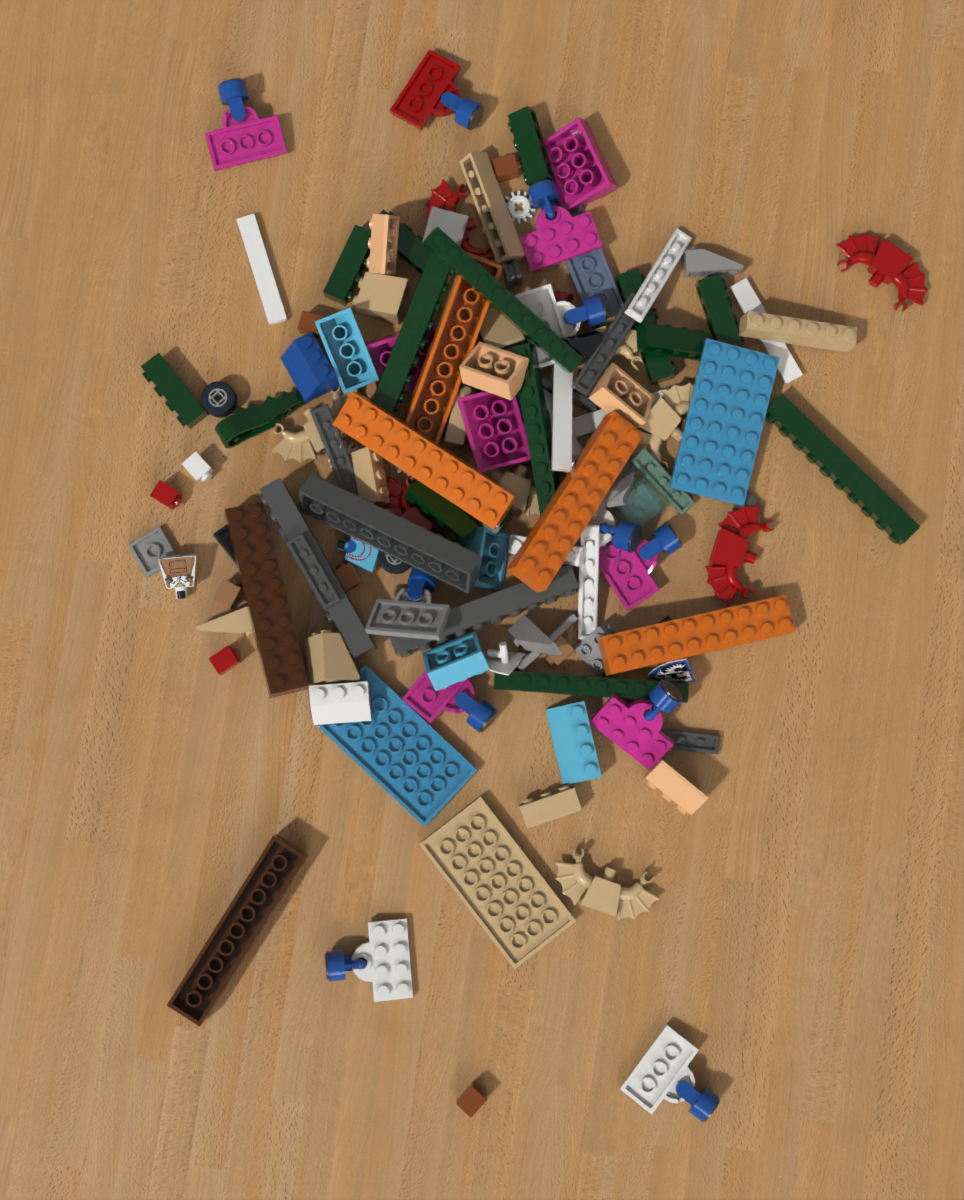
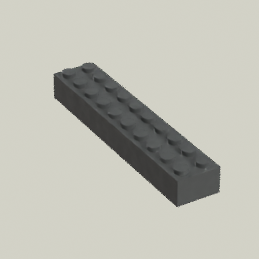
(292, 523)
(390, 533)
(492, 609)

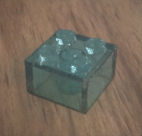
(641, 504)

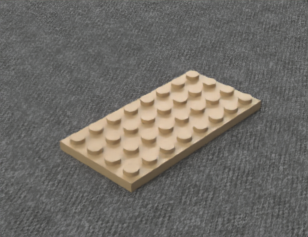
(497, 882)

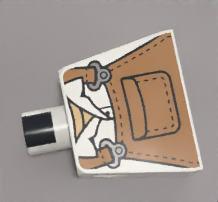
(179, 572)

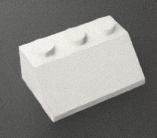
(340, 703)

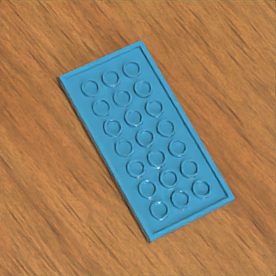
(724, 422)
(402, 752)

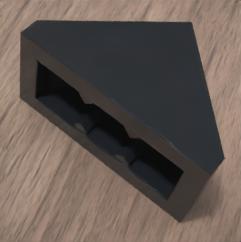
(584, 343)

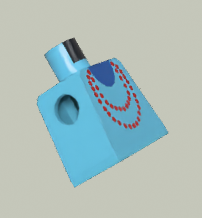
(359, 553)

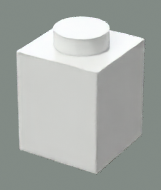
(198, 468)

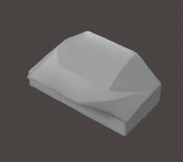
(619, 491)

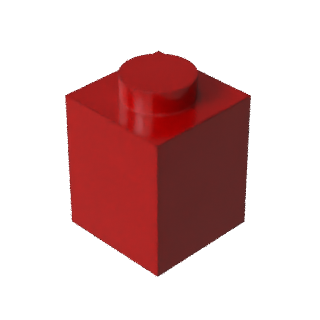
(167, 495)
(225, 659)

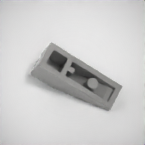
(705, 263)
(532, 638)

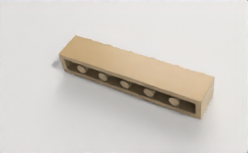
(491, 207)
(797, 331)

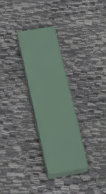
(661, 480)

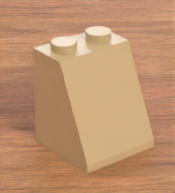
(382, 297)
(499, 331)
(328, 659)

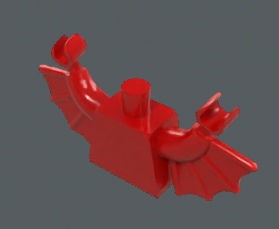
(445, 199)
(886, 266)
(402, 508)
(731, 551)

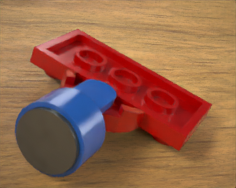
(435, 94)

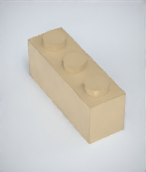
(370, 476)
(550, 806)

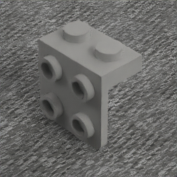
(589, 647)

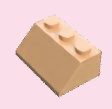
(383, 243)
(494, 370)
(622, 394)
(675, 788)

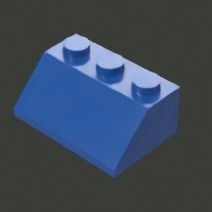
(309, 368)

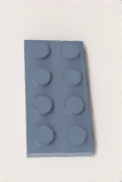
(593, 277)

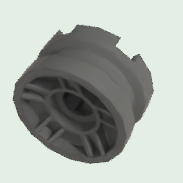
(512, 274)

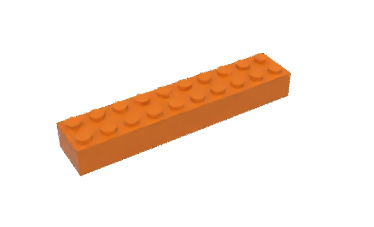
(449, 348)
(425, 460)
(575, 502)
(695, 635)

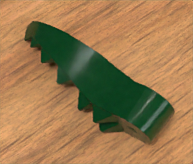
(257, 418)

